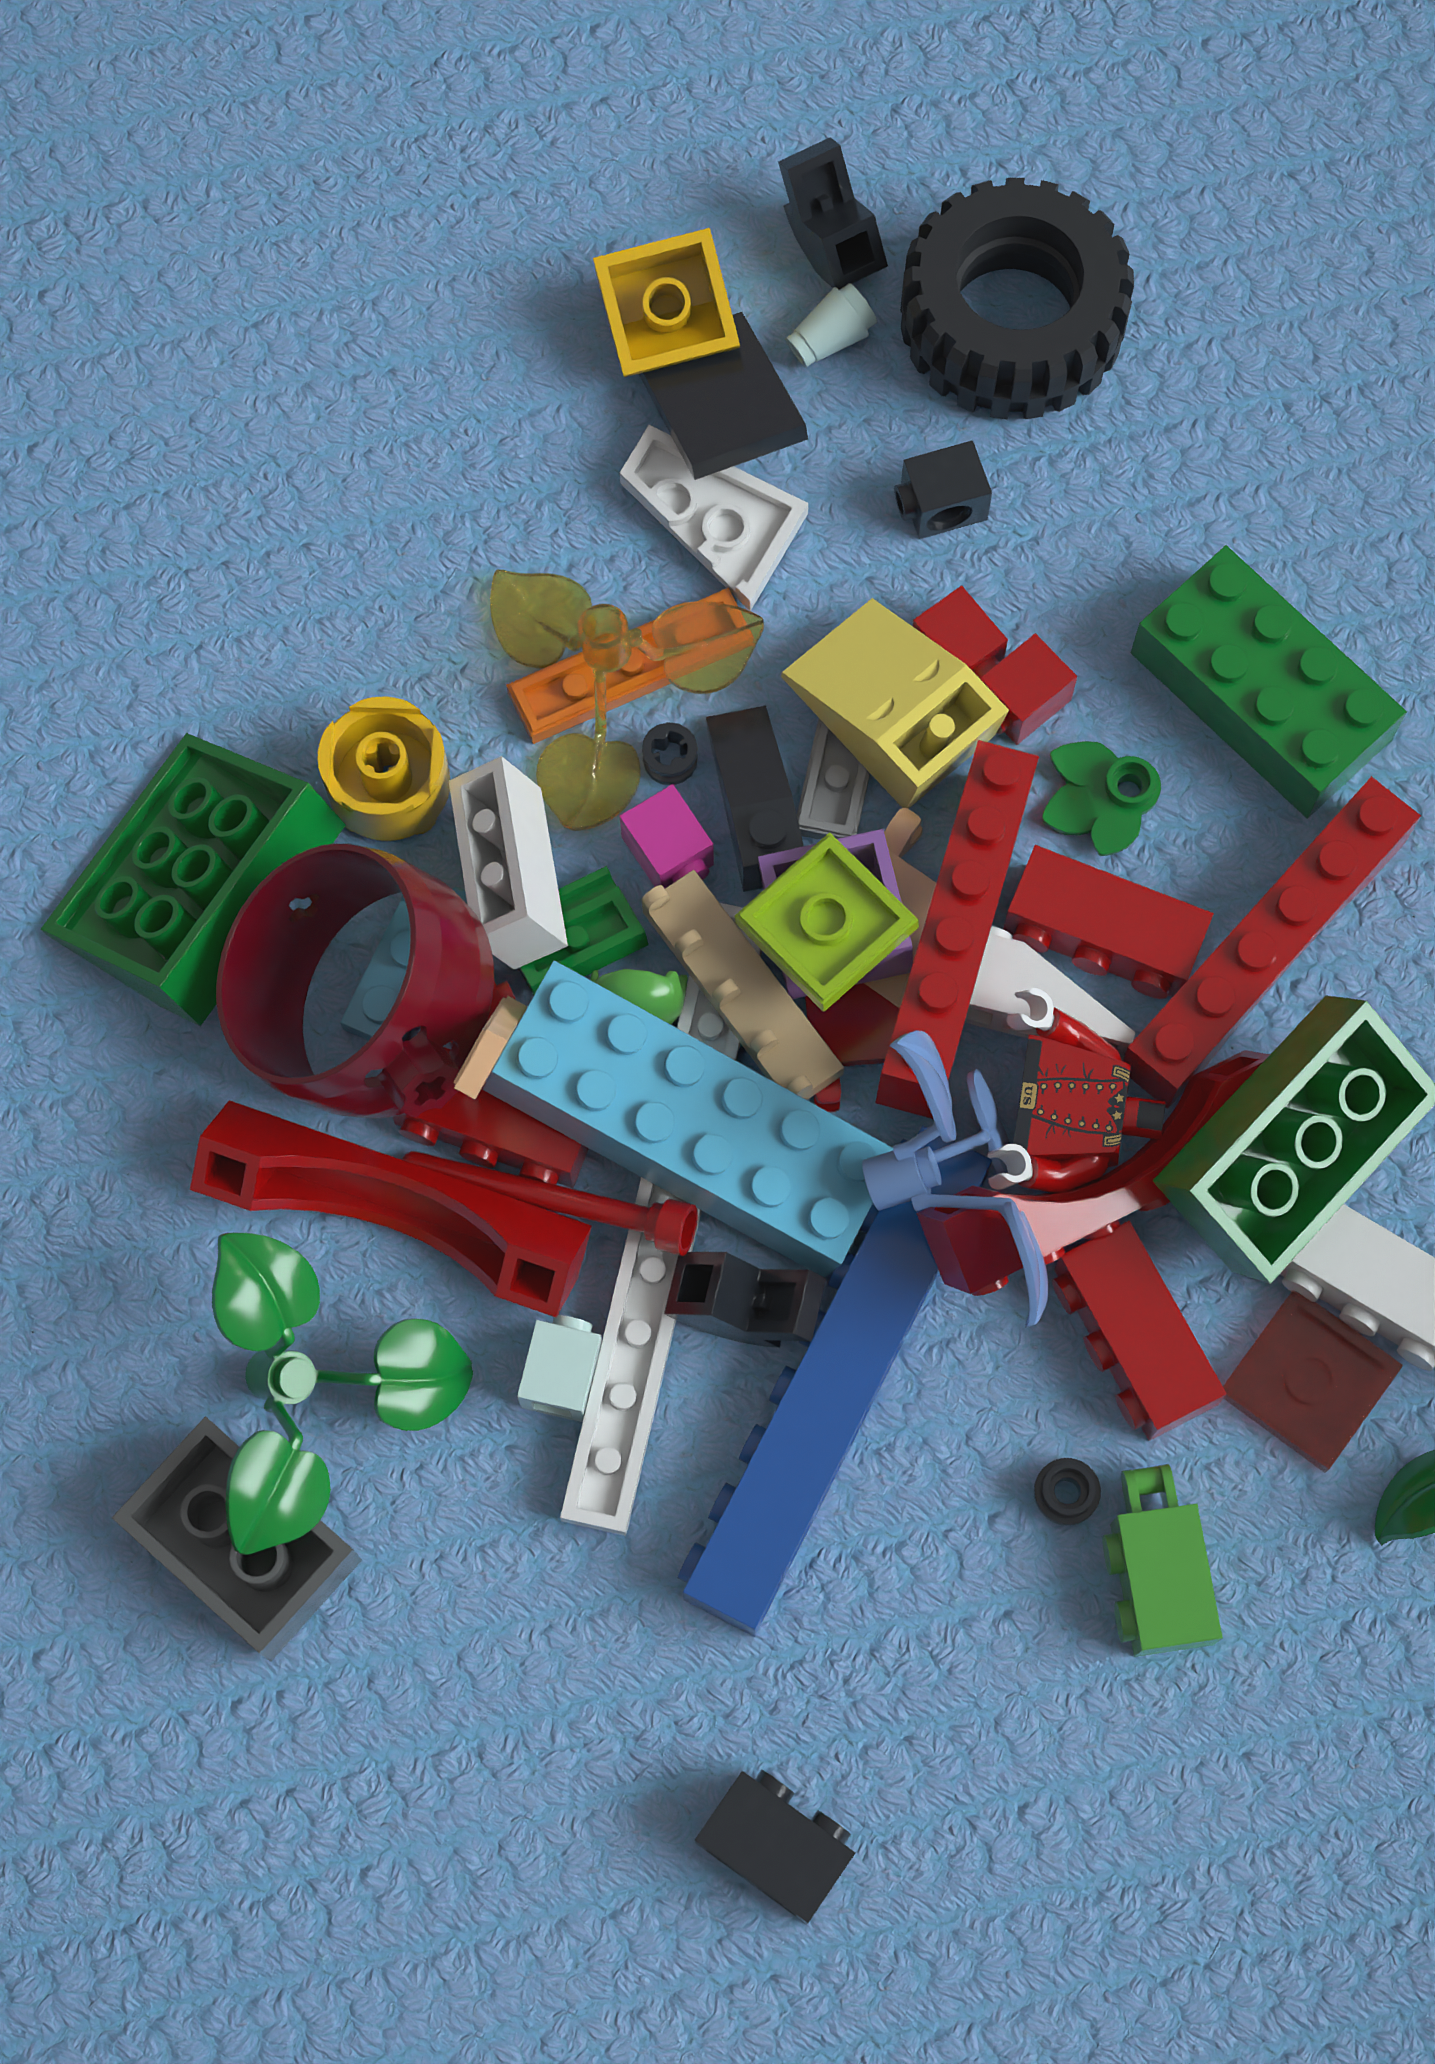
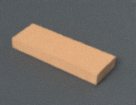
(489, 1047)

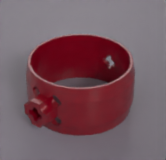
(276, 952)

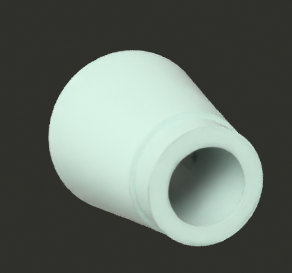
(832, 325)

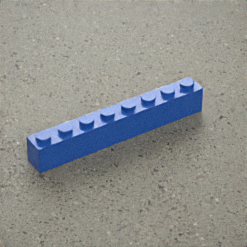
(819, 1409)

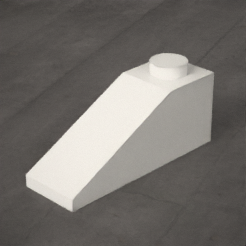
(1016, 967)

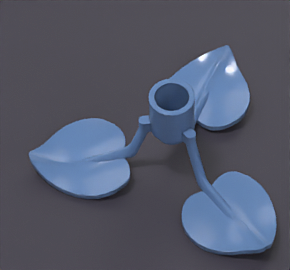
(911, 1172)

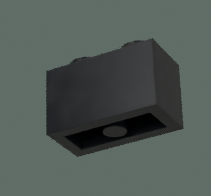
(776, 1845)

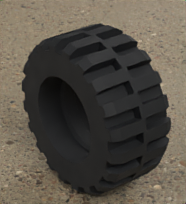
(1029, 232)

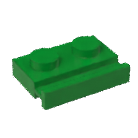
(597, 928)

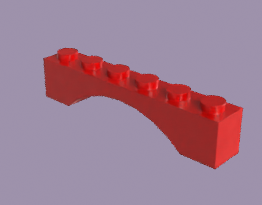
(960, 916)
(1269, 940)
(504, 1242)
(977, 1246)

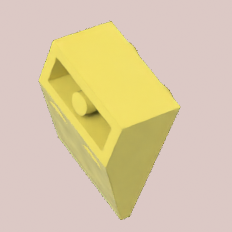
(896, 700)

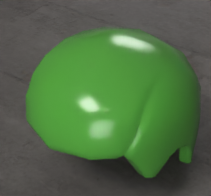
(650, 991)

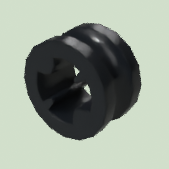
(659, 739)

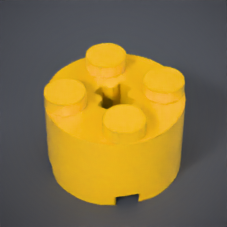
(352, 764)

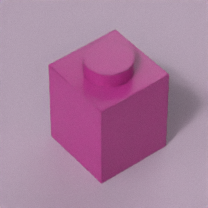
(667, 838)

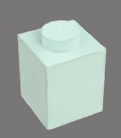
(560, 1368)

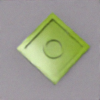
(826, 921)

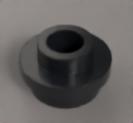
(1081, 1476)

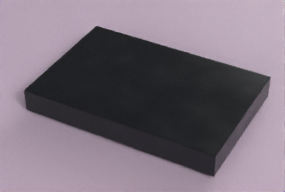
(726, 406)

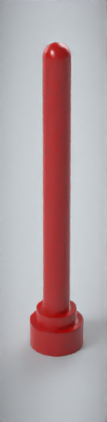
(667, 1224)

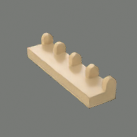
(741, 986)

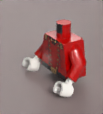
(1070, 1104)

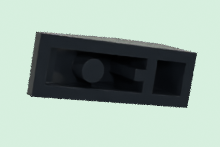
(753, 789)

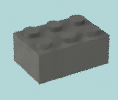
(184, 1526)

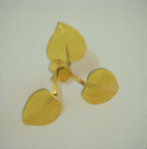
(544, 613)

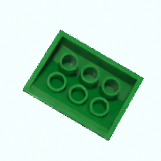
(181, 869)

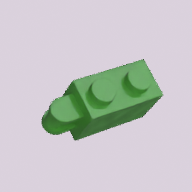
(1161, 1569)

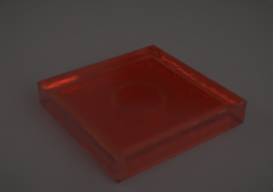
(1310, 1380)

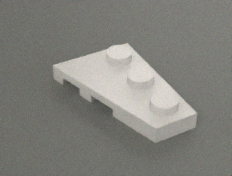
(724, 519)

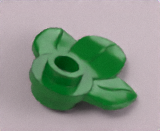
(1092, 797)

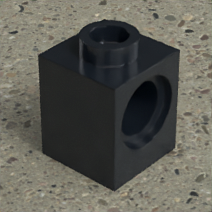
(943, 490)

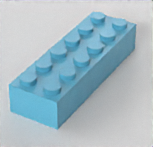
(688, 1119)

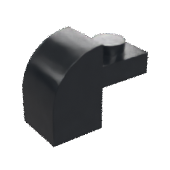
(826, 218)
(743, 1301)

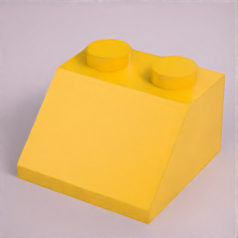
(666, 302)

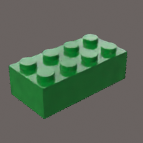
(1267, 681)
(1298, 1137)

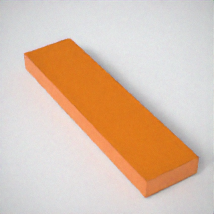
(565, 693)

